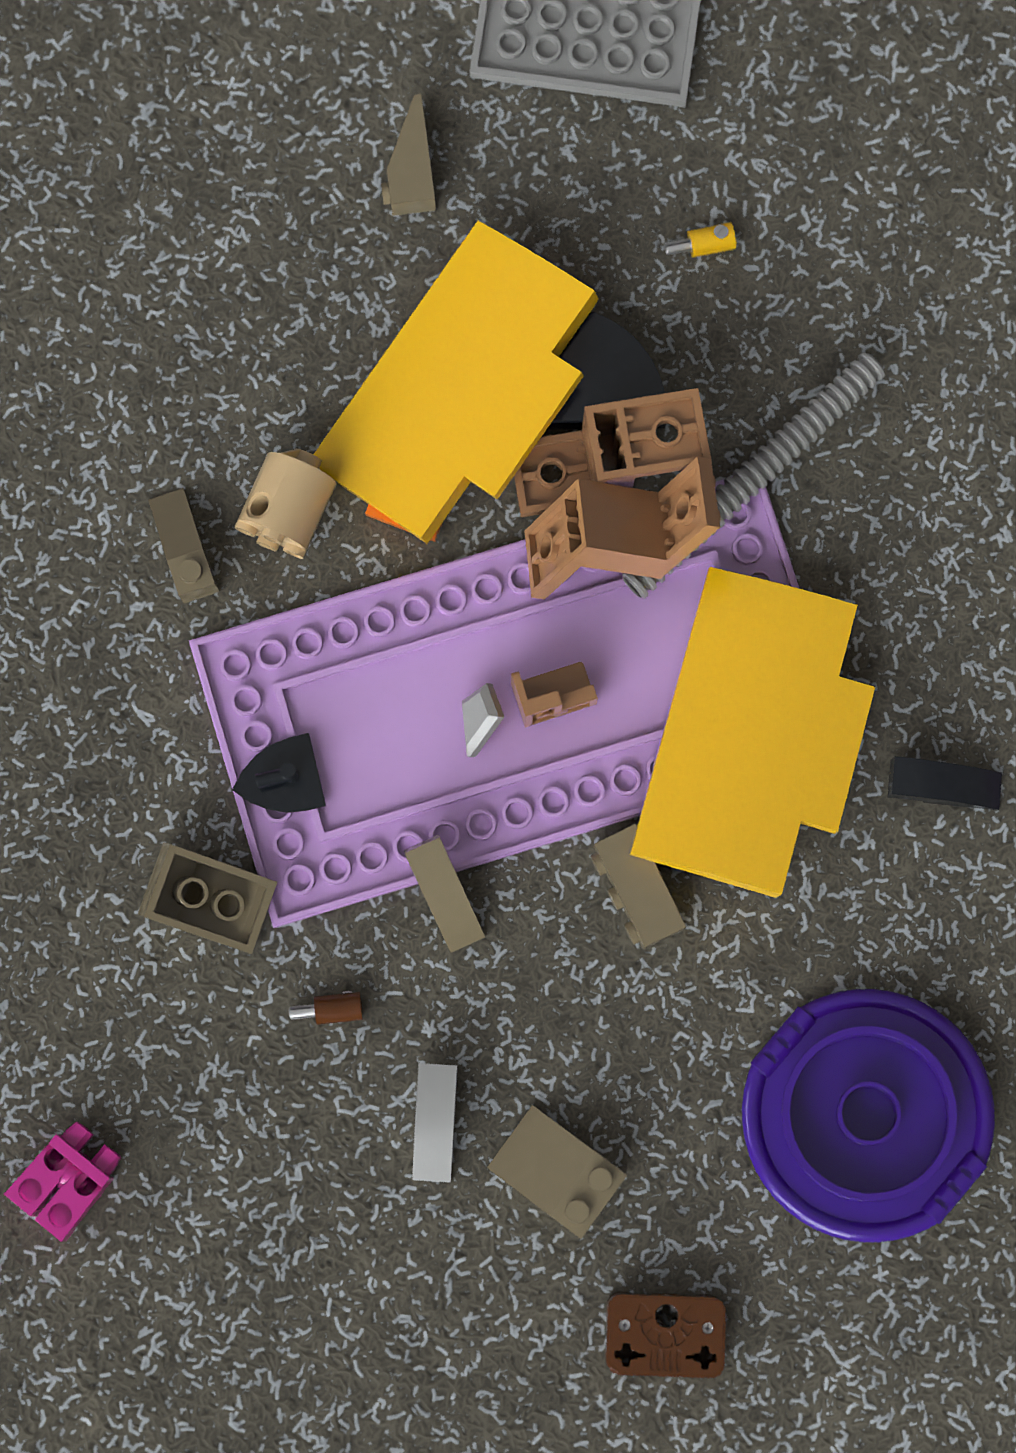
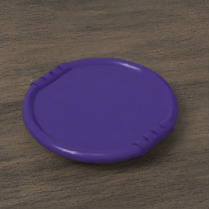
(868, 1115)

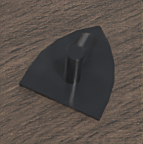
(283, 777)

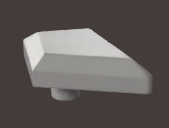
(481, 718)

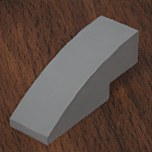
(434, 1122)

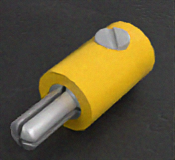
(705, 241)

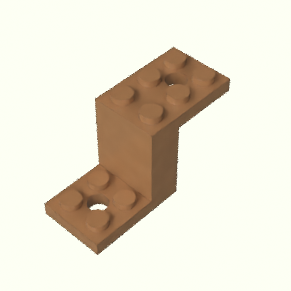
(615, 447)
(622, 528)

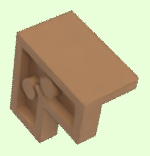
(553, 693)

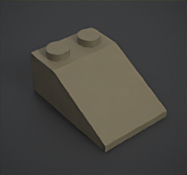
(207, 898)
(557, 1172)

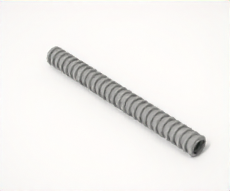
(783, 447)

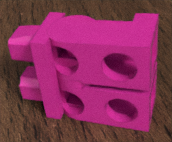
(67, 1168)

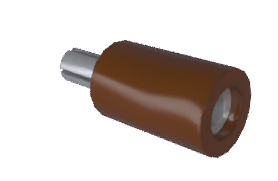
(331, 1008)

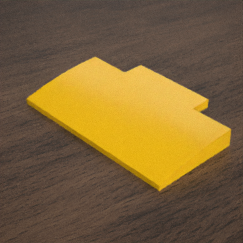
(461, 385)
(754, 734)

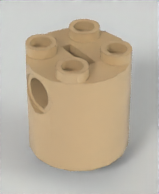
(286, 502)

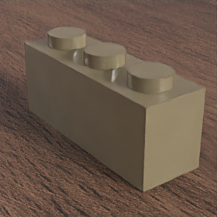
(637, 889)

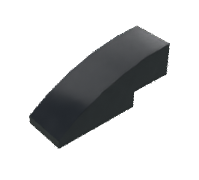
(944, 783)

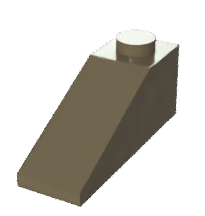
(409, 169)
(183, 546)

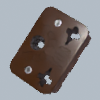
(664, 1347)

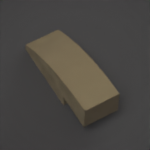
(444, 893)

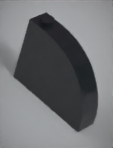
(612, 368)

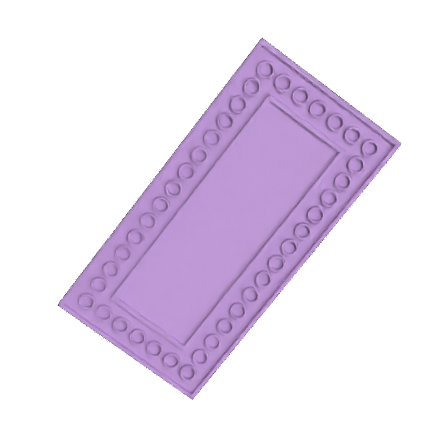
(383, 695)

